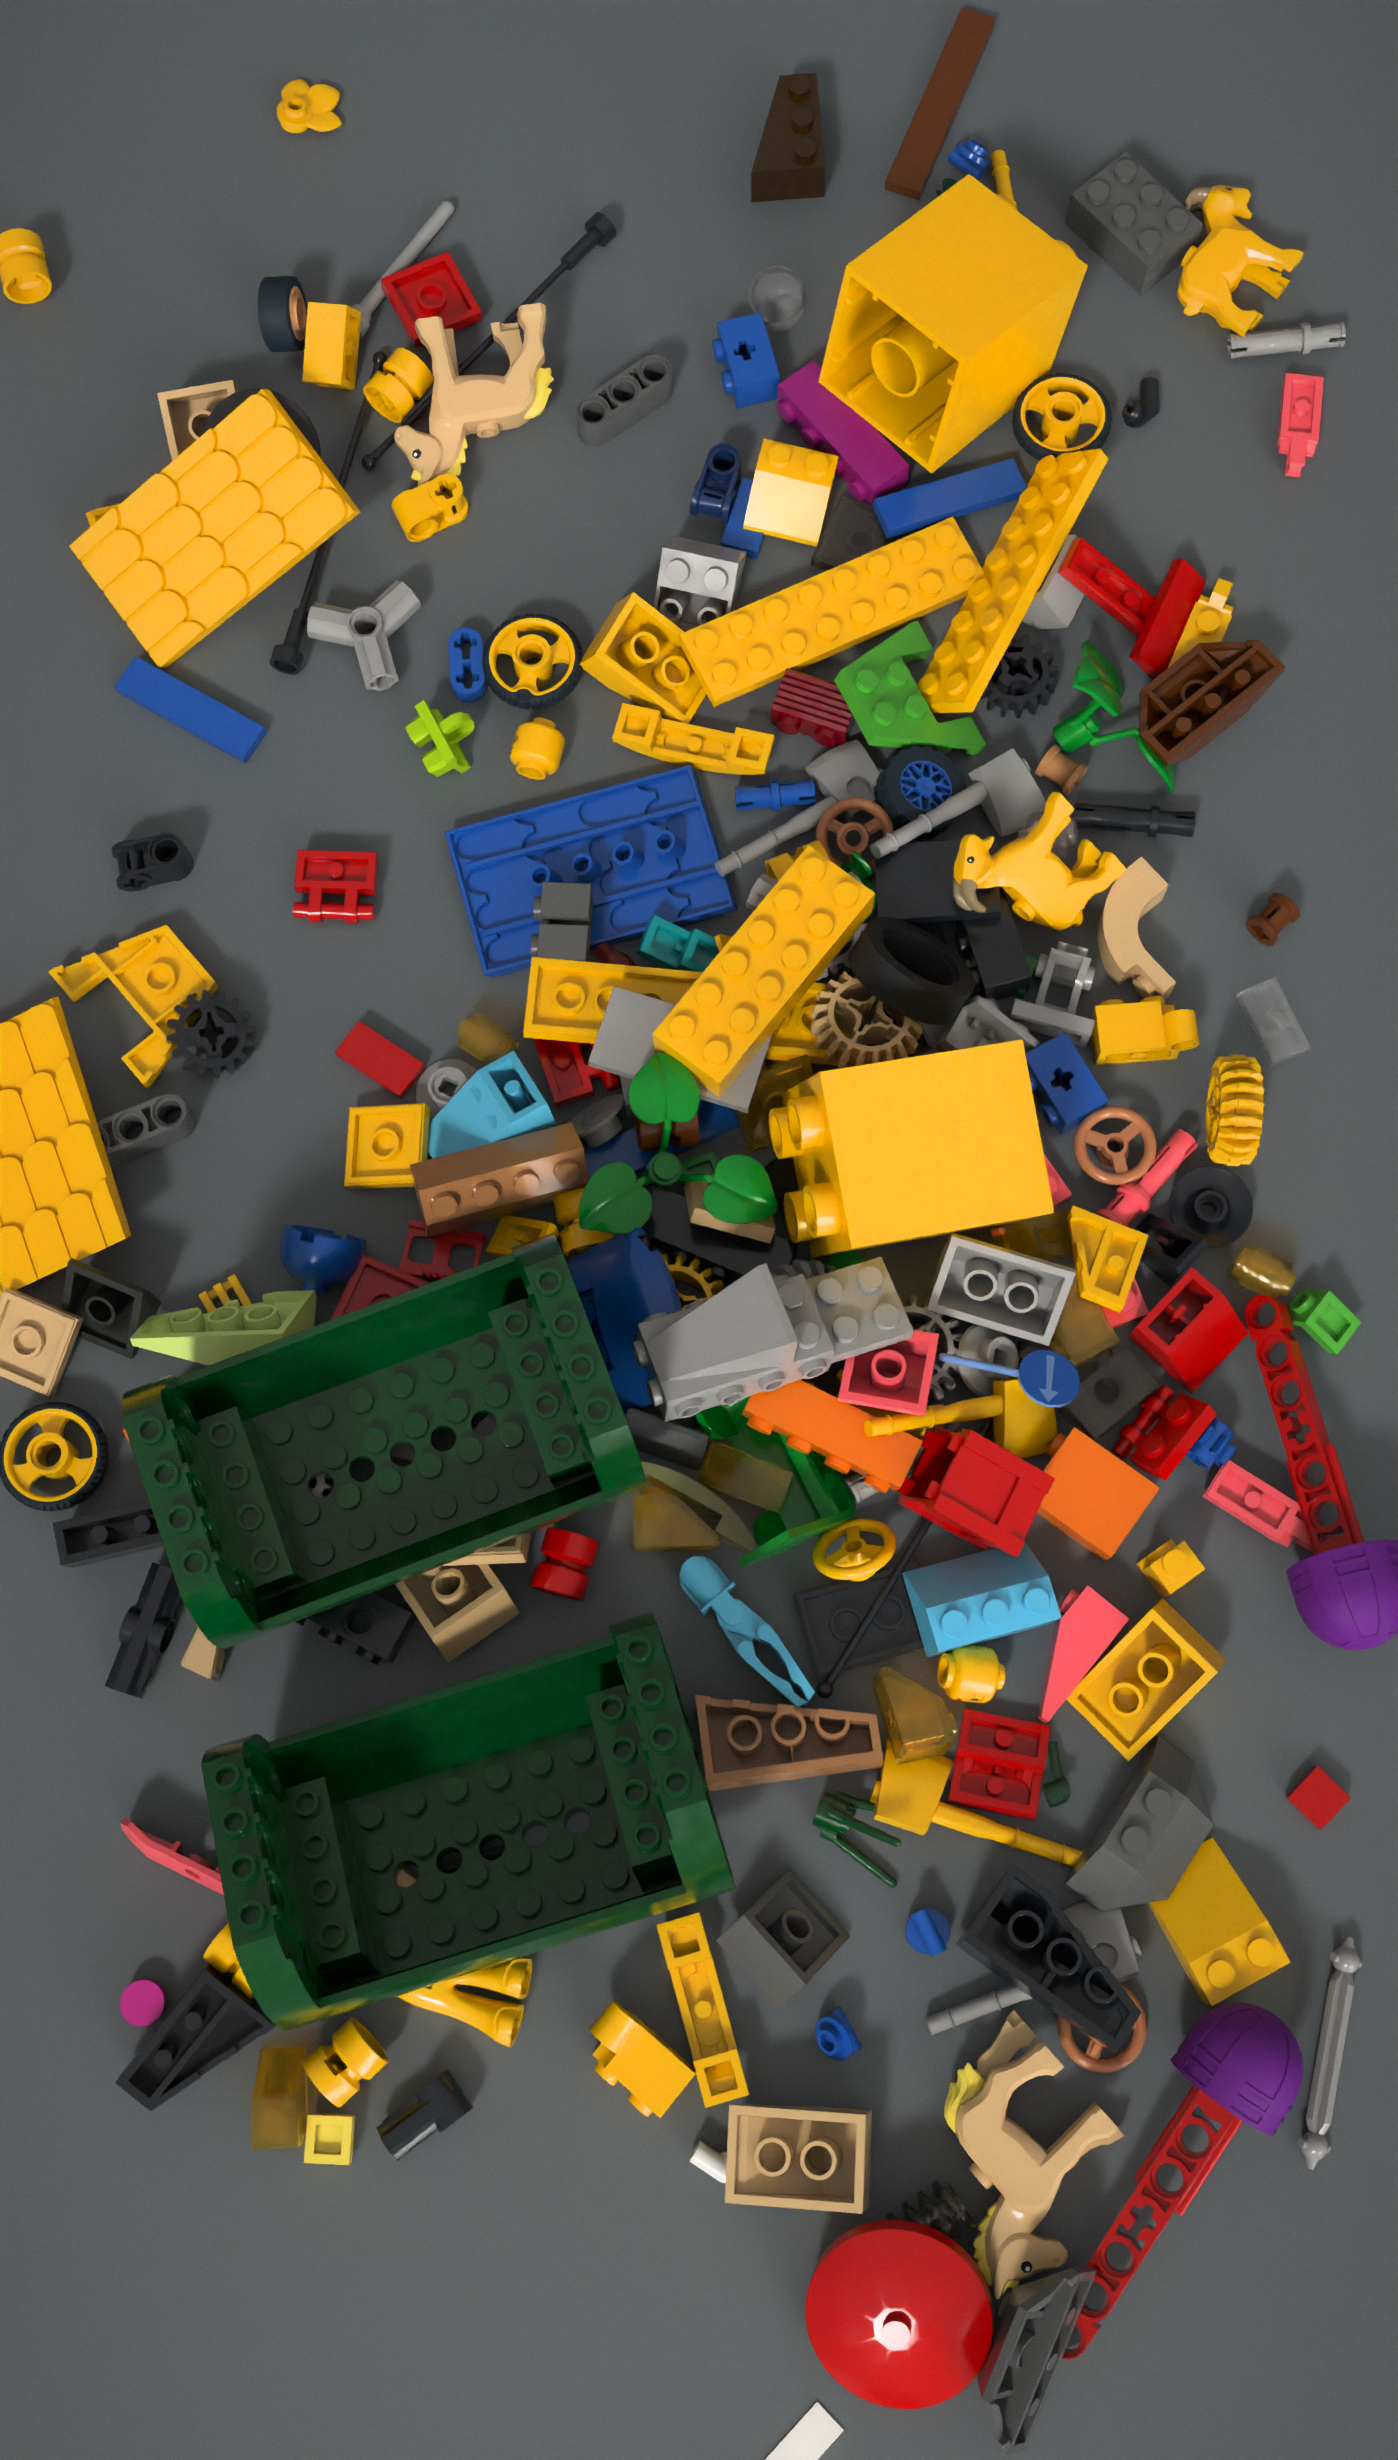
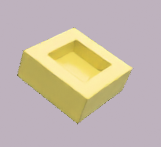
(329, 2138)

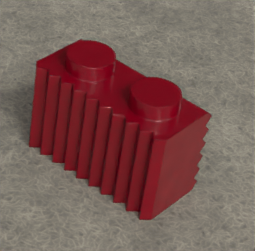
(811, 708)

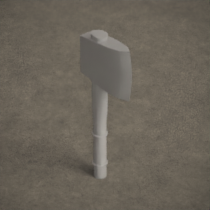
(838, 775)
(1001, 787)
(1106, 1937)

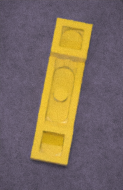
(687, 744)
(703, 2010)

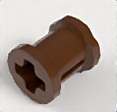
(1272, 919)

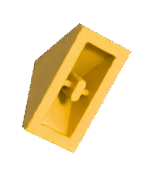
(517, 1231)

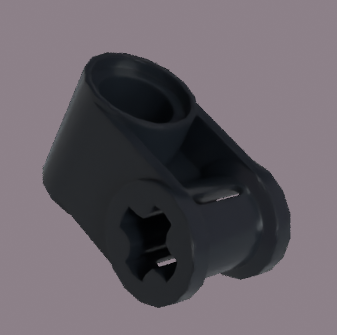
(143, 863)

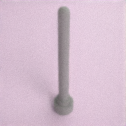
(403, 261)

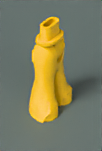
(491, 2016)

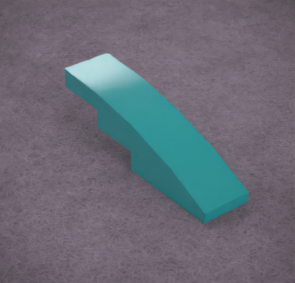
(676, 947)

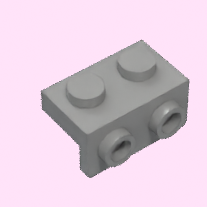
(983, 1024)

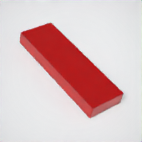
(1106, 585)
(1167, 618)

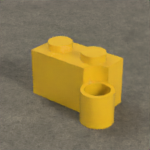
(1141, 1031)
(638, 2060)

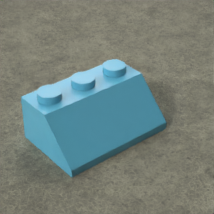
(980, 1598)

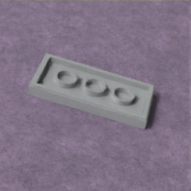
(627, 1044)

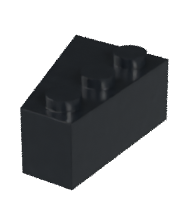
(196, 2035)

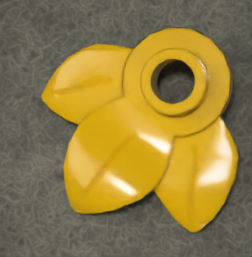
(308, 107)

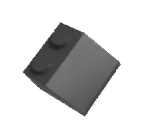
(783, 1939)

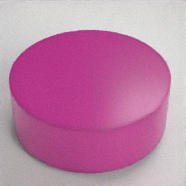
(144, 2002)

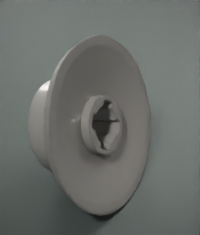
(435, 1077)
(599, 1120)
(986, 1346)

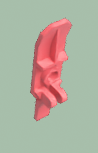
(172, 1857)

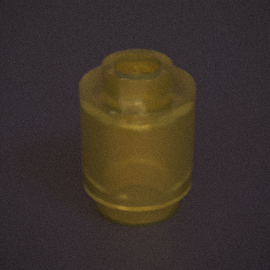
(485, 1038)
(1263, 1272)

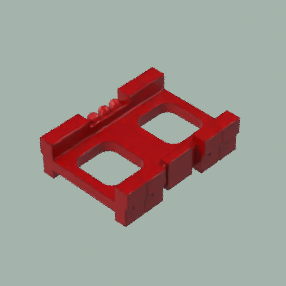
(439, 1266)

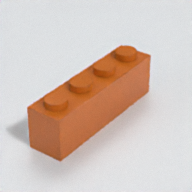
(835, 1430)

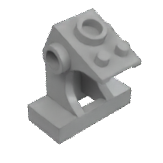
(1066, 968)

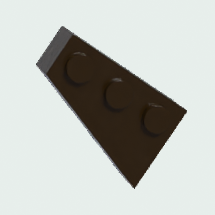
(791, 146)

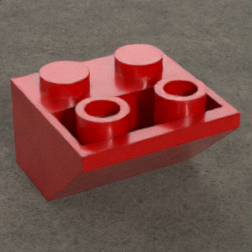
(1190, 1330)

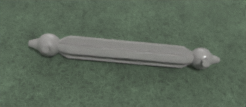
(1329, 2053)

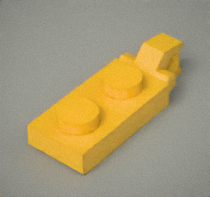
(1207, 620)

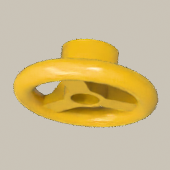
(855, 1559)

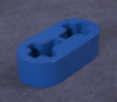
(459, 665)

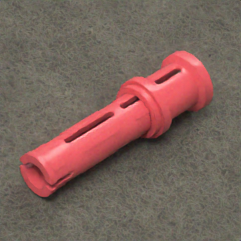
(1136, 1196)

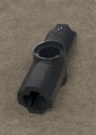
(145, 1632)

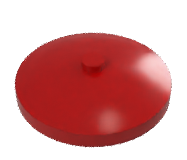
(899, 2314)

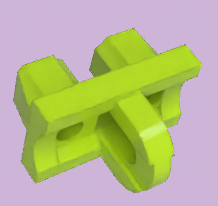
(445, 734)

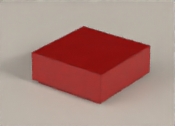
(1318, 1797)

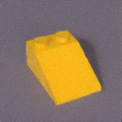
(643, 660)
(1146, 1679)
(1218, 1928)

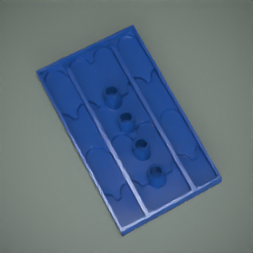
(636, 843)

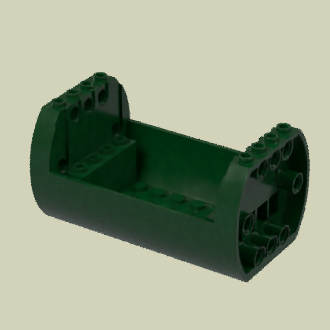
(243, 1439)
(332, 1814)

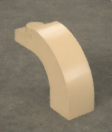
(1118, 934)

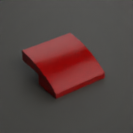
(999, 1764)

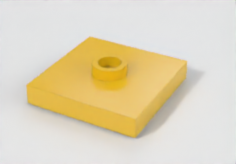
(384, 1144)

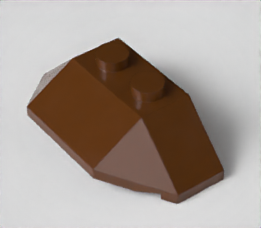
(1203, 696)

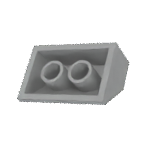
(999, 1288)

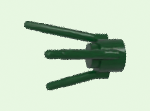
(836, 1816)

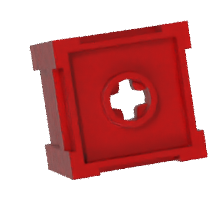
(975, 1489)

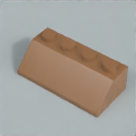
(499, 1178)

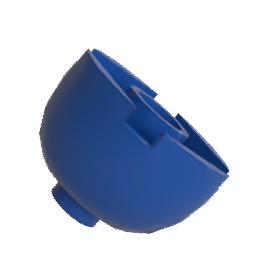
(319, 1256)

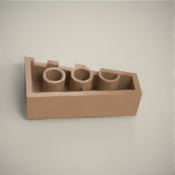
(781, 1742)

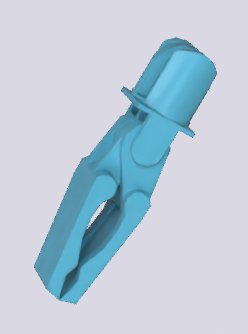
(711, 1589)

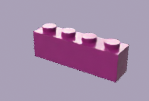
(832, 427)

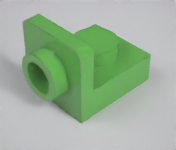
(1323, 1318)

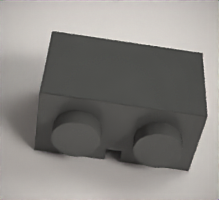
(565, 921)

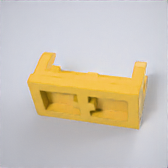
(331, 345)

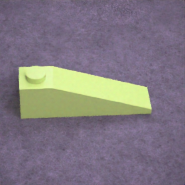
(227, 1329)

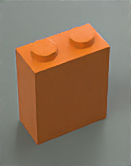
(1093, 1494)

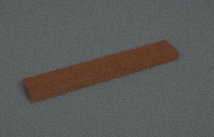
(940, 103)

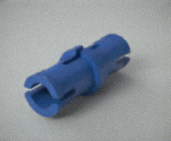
(775, 795)

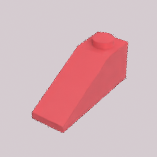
(1077, 1643)

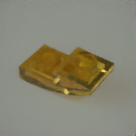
(745, 1476)

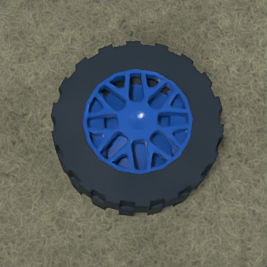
(920, 773)

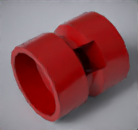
(565, 1563)

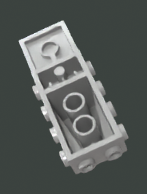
(766, 1335)

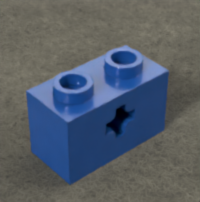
(747, 360)
(1063, 1063)

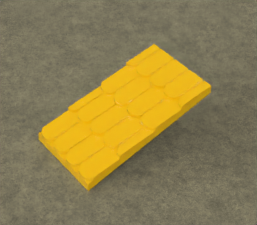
(214, 528)
(53, 1161)

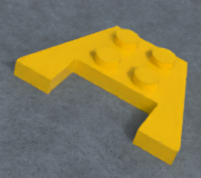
(154, 977)

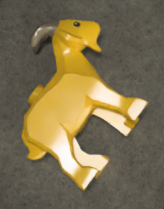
(1228, 256)
(1032, 874)

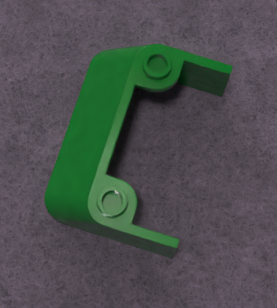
(816, 1495)

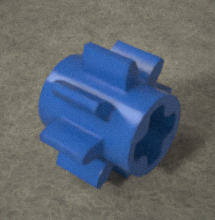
(1213, 1446)

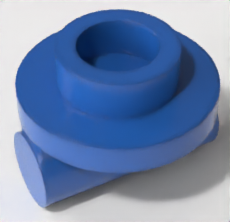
(970, 158)
(928, 1931)
(836, 2035)

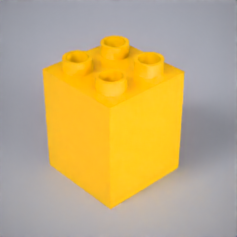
(949, 321)
(912, 1149)

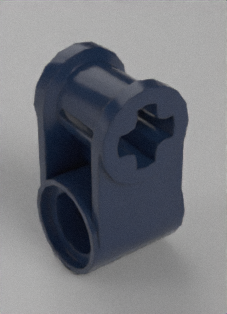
(717, 489)

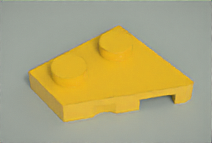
(1104, 1257)

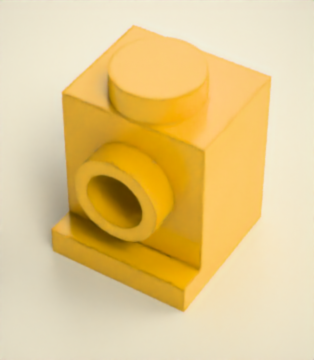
(1170, 1567)

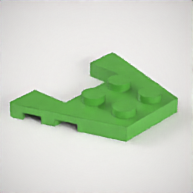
(892, 706)

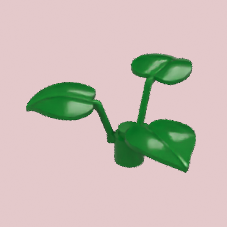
(1103, 682)
(618, 1202)

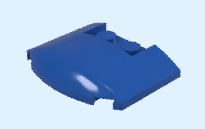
(618, 1290)

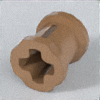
(1061, 769)

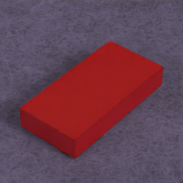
(380, 1060)

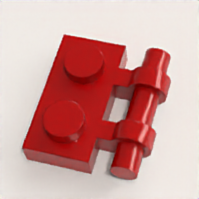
(335, 873)
(567, 1073)
(1171, 1436)

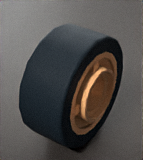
(282, 313)

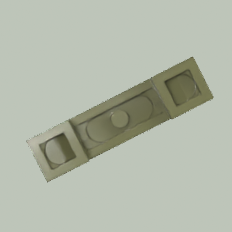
(730, 1526)

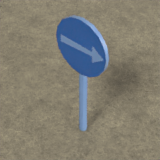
(1042, 1375)

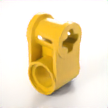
(428, 509)

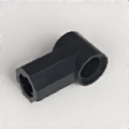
(432, 2110)

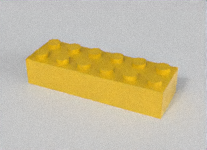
(764, 970)

